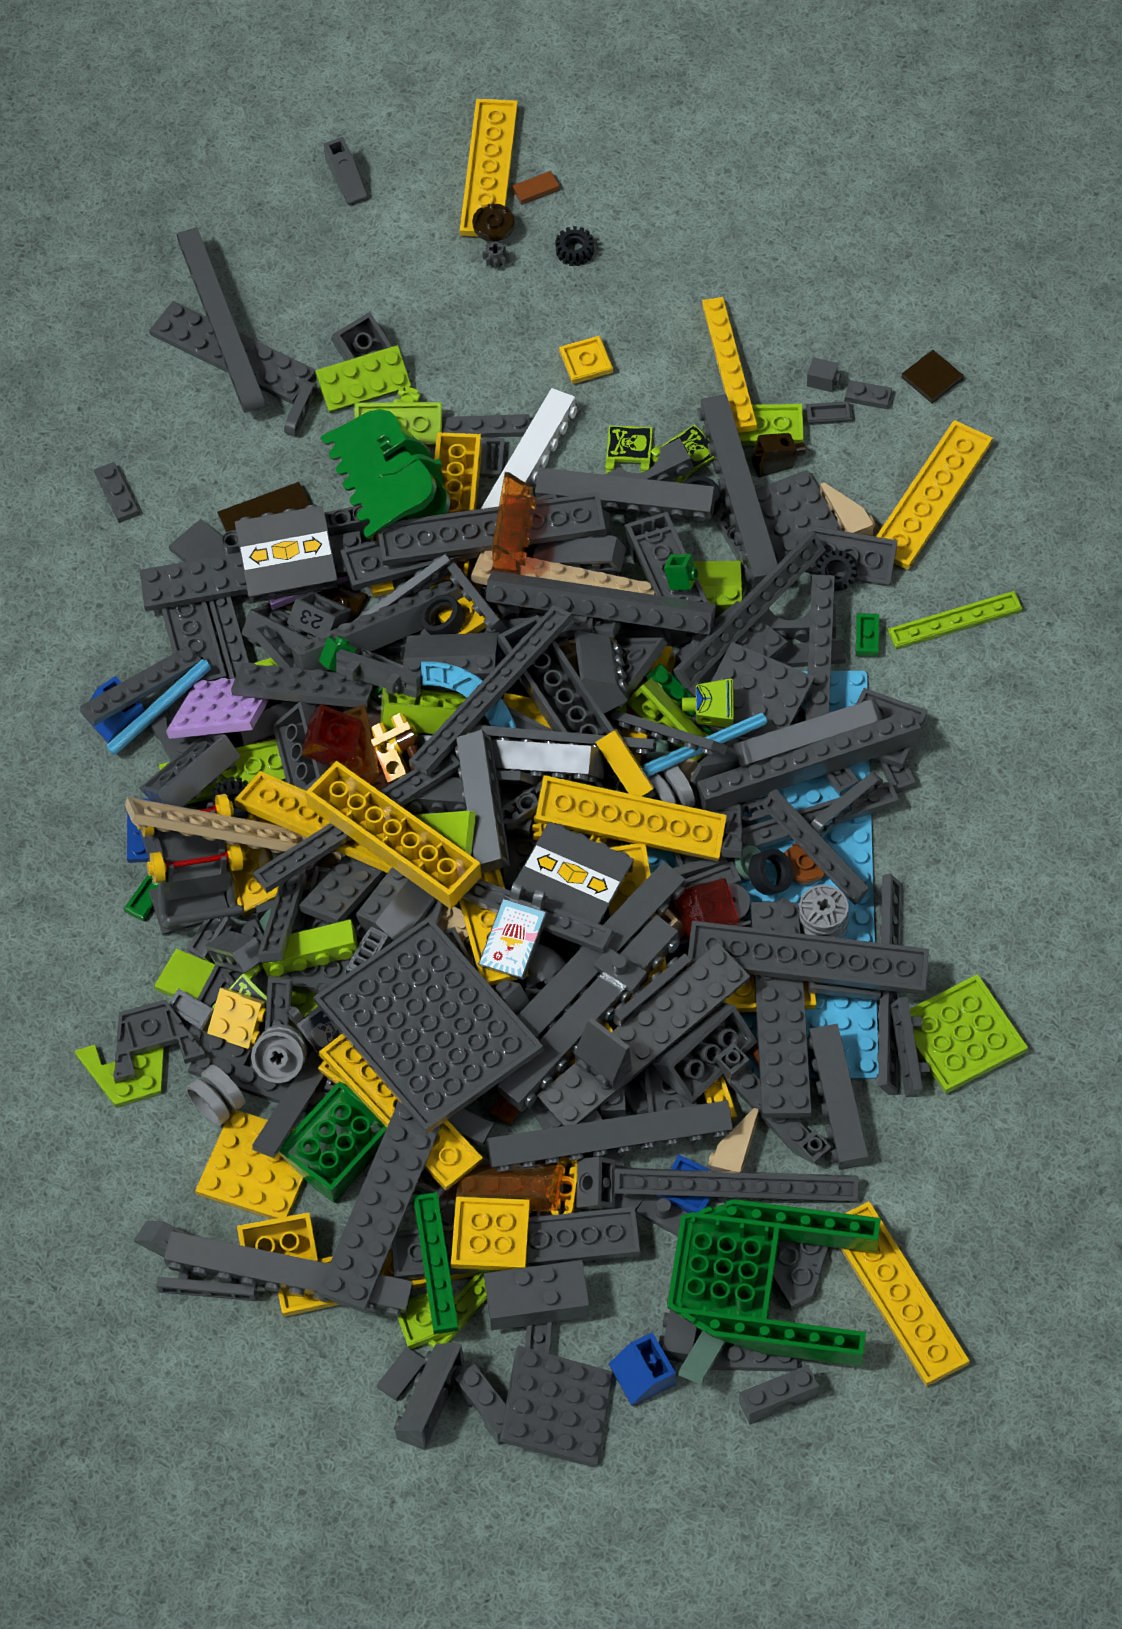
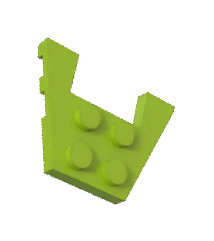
(147, 1068)

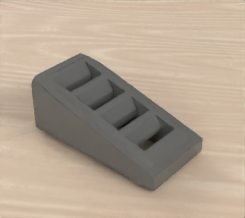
(369, 941)

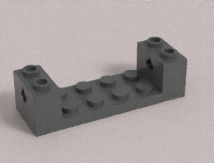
(651, 544)

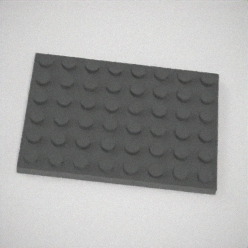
(428, 1024)

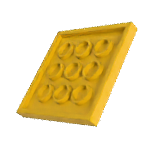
(246, 1177)

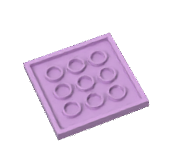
(214, 710)

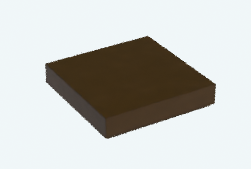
(932, 376)

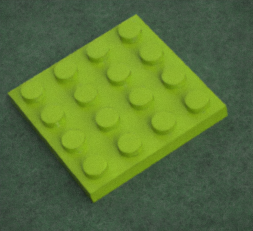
(964, 1034)

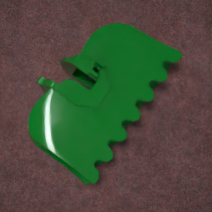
(388, 470)

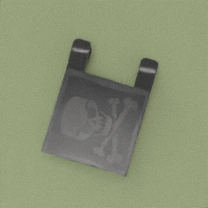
(315, 1026)

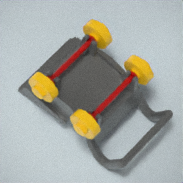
(193, 867)

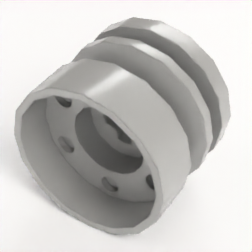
(823, 912)

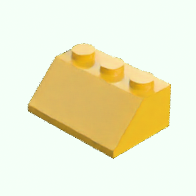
(282, 1235)

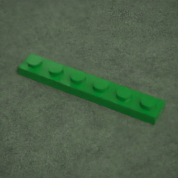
(435, 1263)

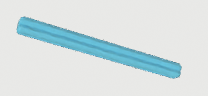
(158, 707)
(721, 736)

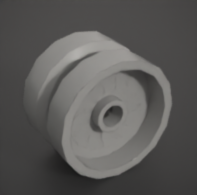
(673, 787)
(283, 1040)
(215, 1095)

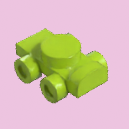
(408, 395)

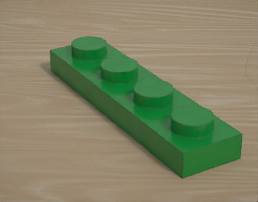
(673, 690)

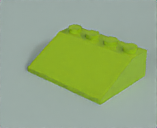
(720, 583)

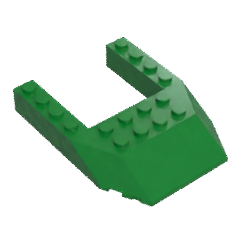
(728, 1271)

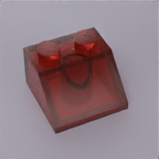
(331, 736)
(707, 903)

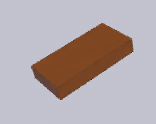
(536, 187)

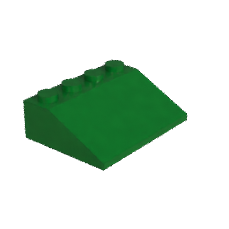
(334, 1142)

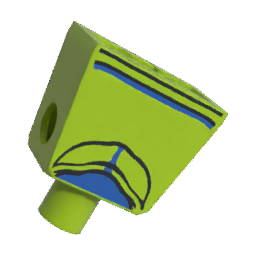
(712, 703)

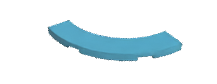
(464, 682)

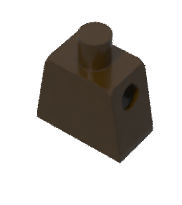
(775, 453)

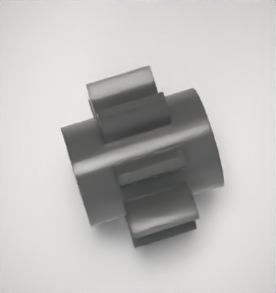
(495, 254)

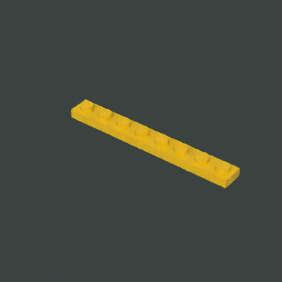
(729, 364)

